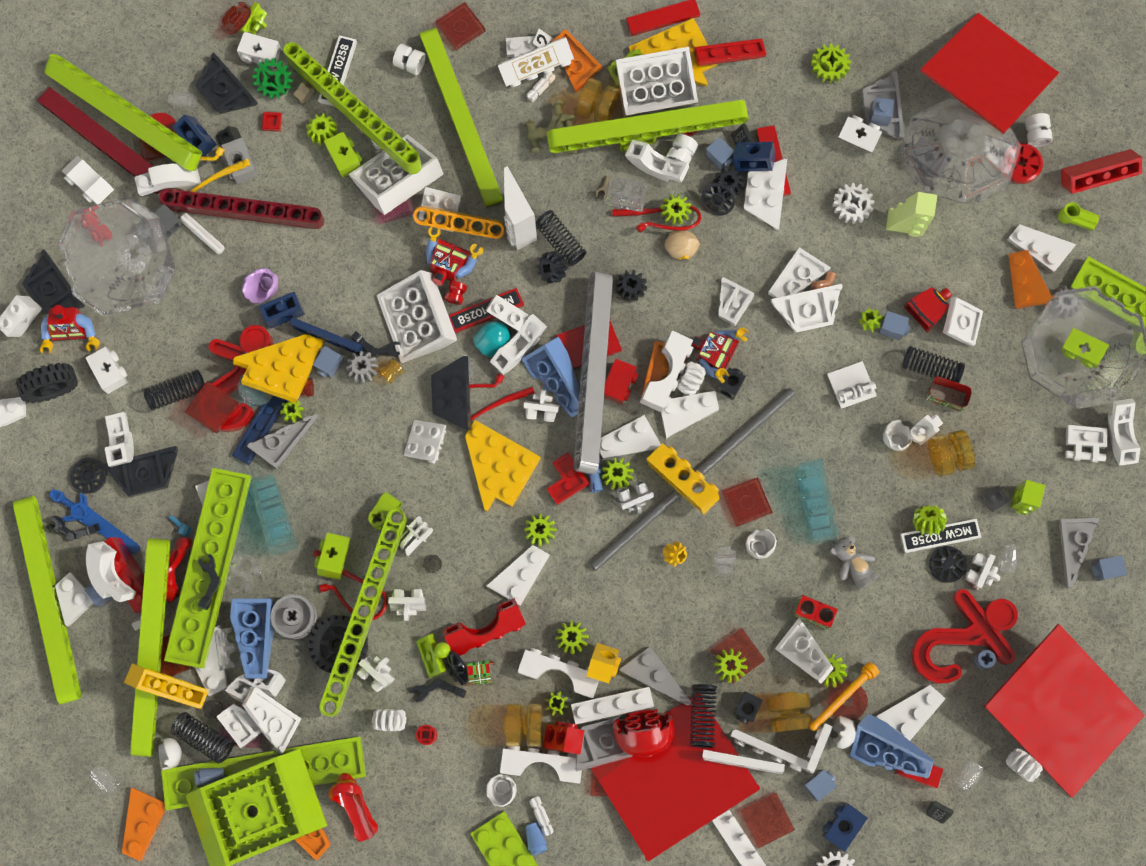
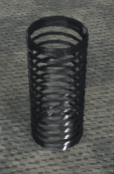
(570, 262)
(957, 374)
(147, 391)
(708, 689)
(220, 746)

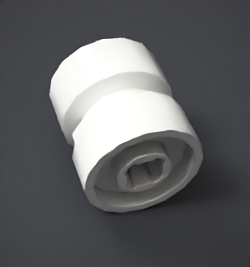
(409, 59)
(1038, 130)
(682, 148)

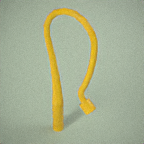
(230, 169)

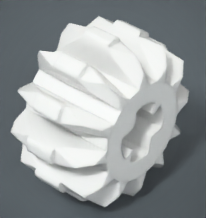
(691, 378)
(388, 719)
(1024, 765)

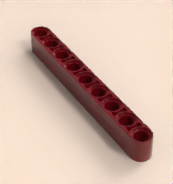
(94, 133)
(235, 203)

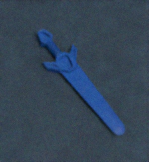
(87, 516)

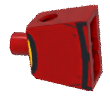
(928, 307)

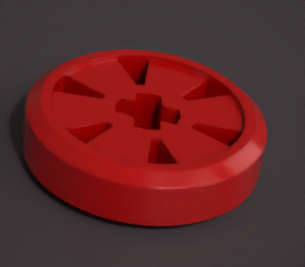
(1031, 169)

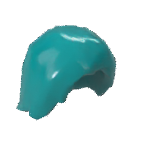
(491, 338)

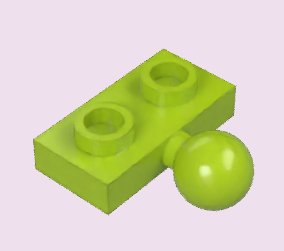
(432, 654)

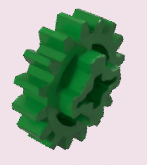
(268, 72)

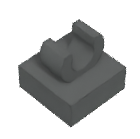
(995, 498)

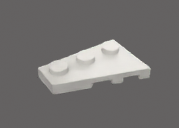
(629, 439)
(520, 575)
(211, 677)
(913, 712)

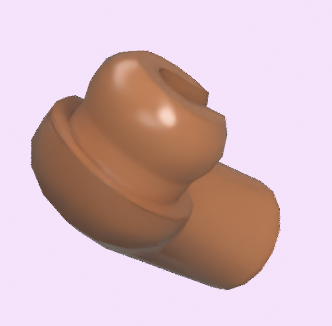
(828, 281)

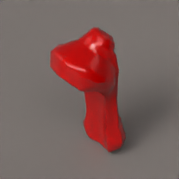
(181, 547)
(349, 795)

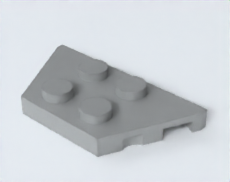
(888, 89)
(599, 746)

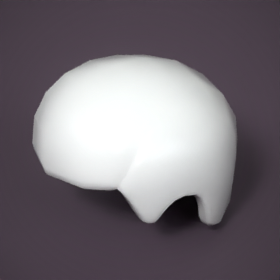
(897, 436)
(761, 544)
(846, 732)
(169, 753)
(501, 790)

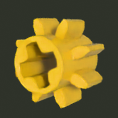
(674, 553)

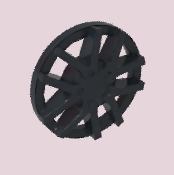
(718, 198)
(88, 475)
(947, 564)
(457, 667)

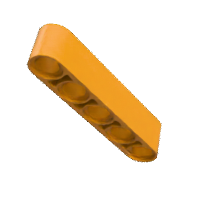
(449, 224)

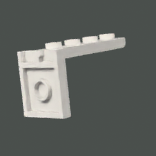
(780, 755)

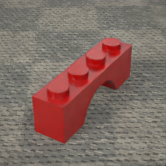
(463, 638)

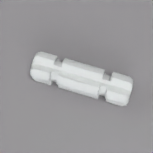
(540, 86)
(541, 816)

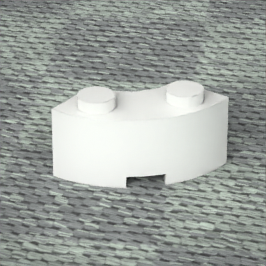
(86, 179)
(241, 686)

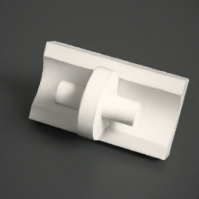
(533, 407)
(925, 429)
(979, 578)
(407, 605)
(377, 669)

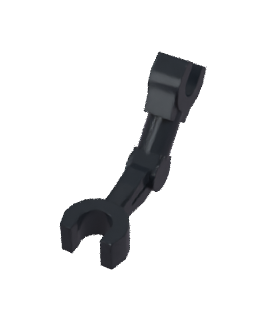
(376, 352)
(71, 534)
(206, 600)
(437, 683)

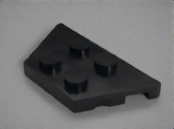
(223, 88)
(49, 286)
(452, 393)
(145, 472)

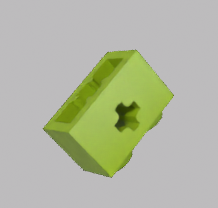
(336, 146)
(1094, 351)
(332, 566)

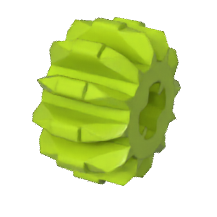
(321, 128)
(669, 211)
(609, 473)
(929, 520)
(533, 528)
(579, 637)
(737, 665)
(838, 672)

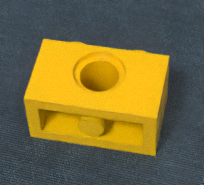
(604, 663)

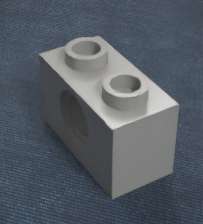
(238, 150)

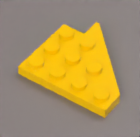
(680, 36)
(281, 367)
(499, 465)

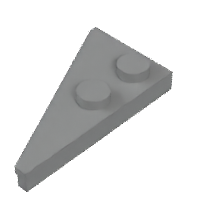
(277, 446)
(1075, 537)
(651, 671)

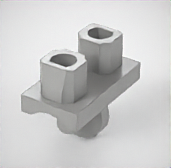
(635, 499)

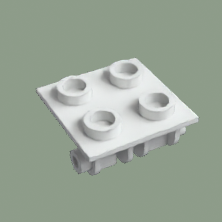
(441, 200)
(852, 385)
(425, 441)

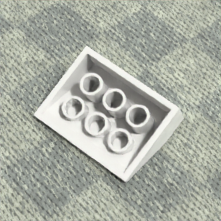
(656, 82)
(389, 184)
(519, 215)
(416, 316)

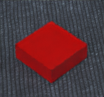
(272, 121)

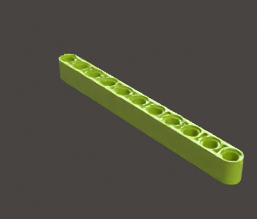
(353, 108)
(123, 112)
(461, 117)
(647, 126)
(46, 600)
(356, 619)
(150, 643)

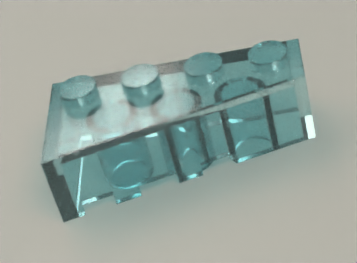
(816, 501)
(273, 515)

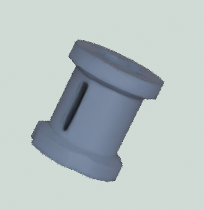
(988, 655)

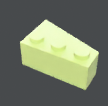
(913, 215)

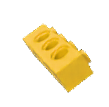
(701, 501)
(166, 686)

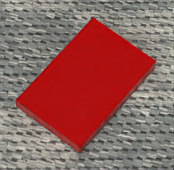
(574, 340)

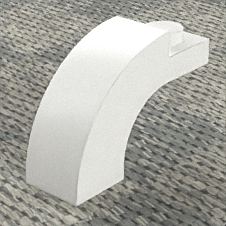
(654, 164)
(166, 177)
(519, 346)
(1122, 433)
(120, 440)
(103, 574)

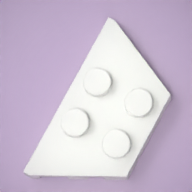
(765, 194)
(809, 308)

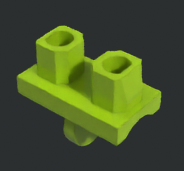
(256, 20)

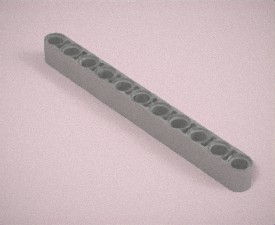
(593, 373)

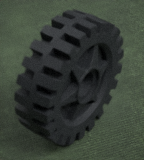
(46, 382)
(323, 639)

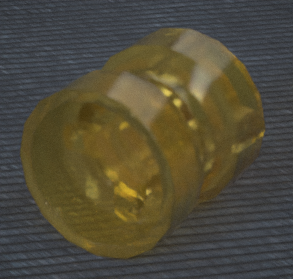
(393, 369)

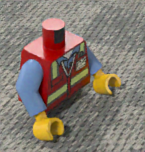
(449, 260)
(67, 325)
(718, 350)

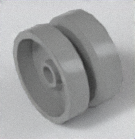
(283, 613)

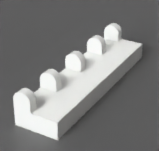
(737, 840)

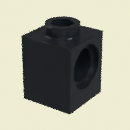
(728, 390)
(754, 701)

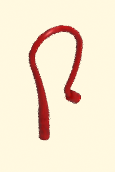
(642, 226)
(514, 396)
(325, 587)

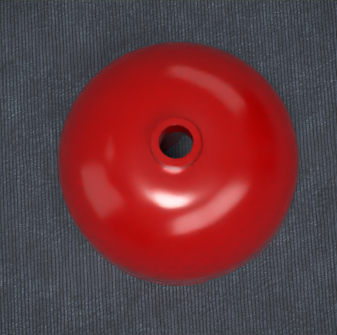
(647, 742)

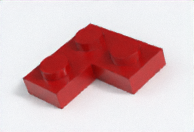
(571, 481)

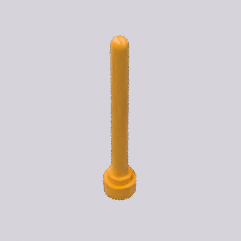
(868, 672)

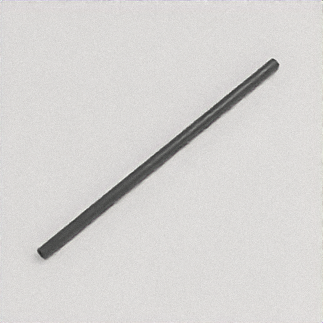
(704, 469)

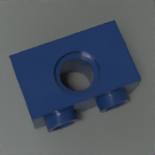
(193, 132)
(754, 156)
(282, 310)
(854, 820)

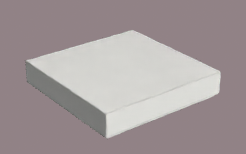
(963, 321)

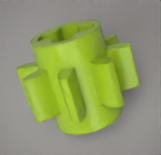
(870, 319)
(291, 405)
(555, 708)

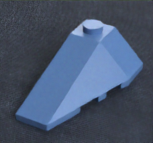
(555, 370)
(253, 634)
(884, 746)

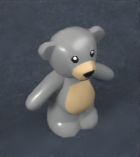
(854, 563)

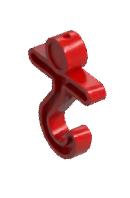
(251, 339)
(981, 631)

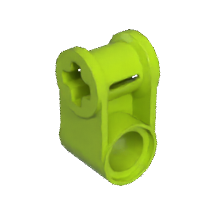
(381, 509)

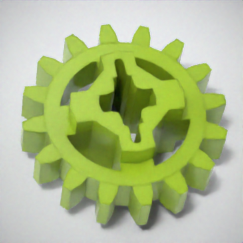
(824, 67)

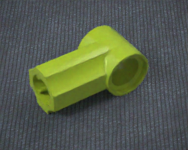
(1079, 216)

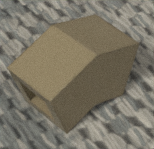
(304, 92)

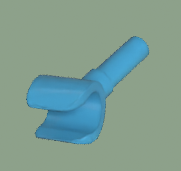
(184, 529)

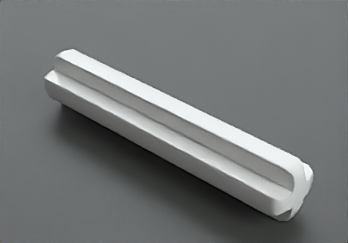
(204, 235)

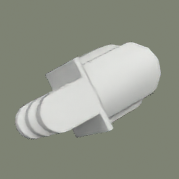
(411, 538)

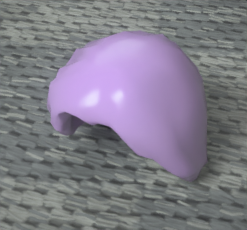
(260, 285)

